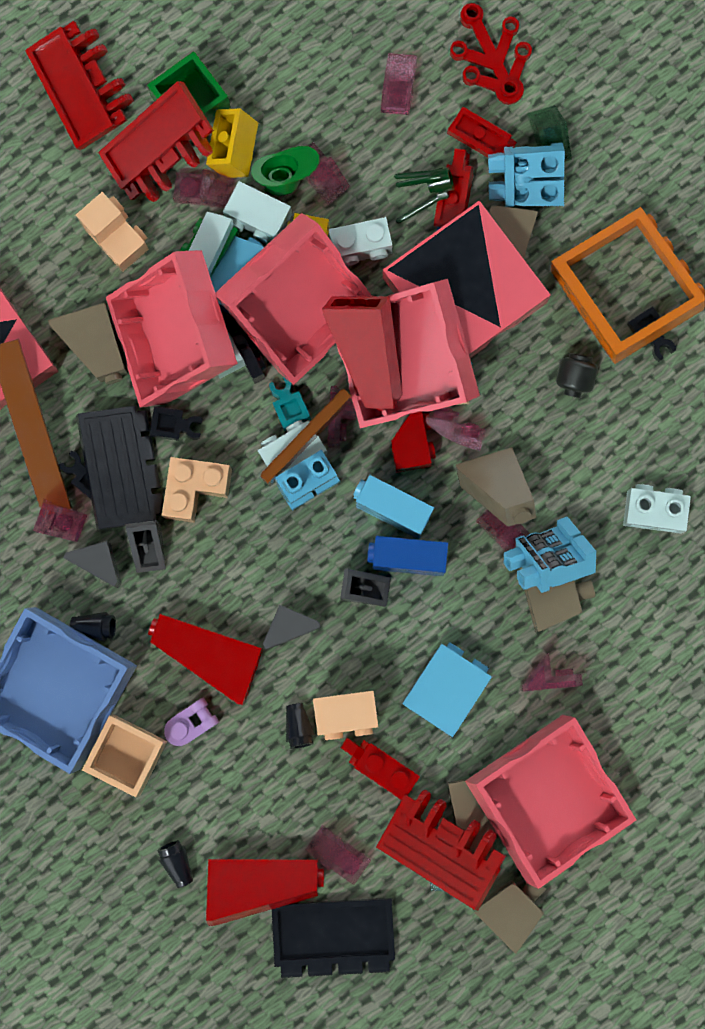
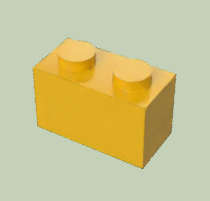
(232, 143)

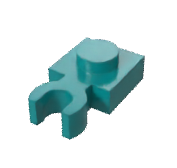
(290, 406)

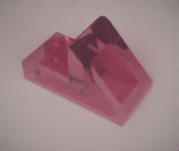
(327, 178)
(203, 190)
(338, 431)
(59, 521)
(499, 532)
(541, 678)
(338, 855)

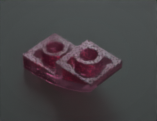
(398, 84)
(446, 424)

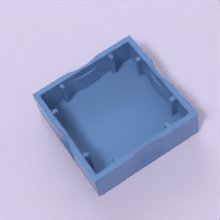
(58, 688)

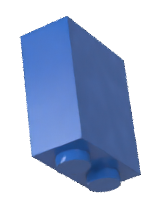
(408, 556)

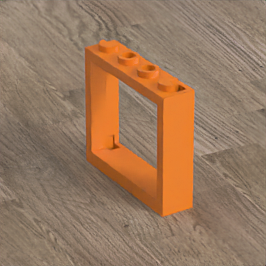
(589, 311)

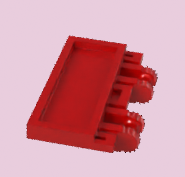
(73, 82)
(150, 143)
(442, 853)

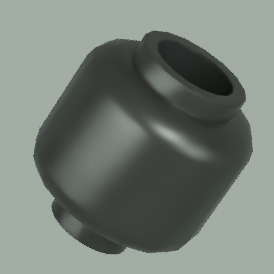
(576, 375)

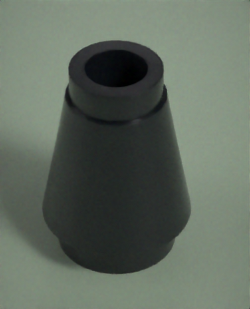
(95, 626)
(298, 727)
(175, 862)

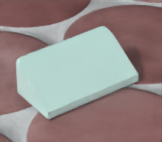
(212, 237)

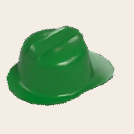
(284, 170)

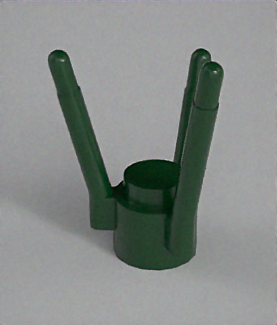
(437, 180)

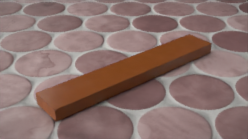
(30, 426)

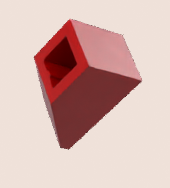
(411, 446)

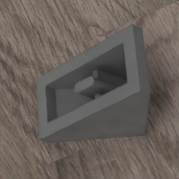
(146, 546)
(97, 560)
(365, 588)
(288, 626)

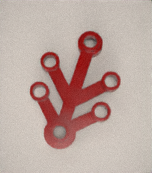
(492, 57)

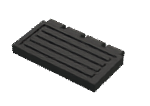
(117, 466)
(333, 934)

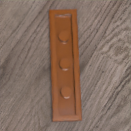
(306, 436)

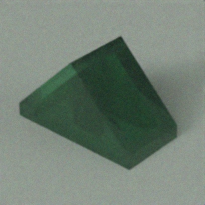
(550, 127)

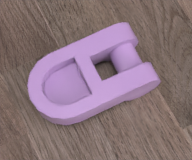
(181, 730)

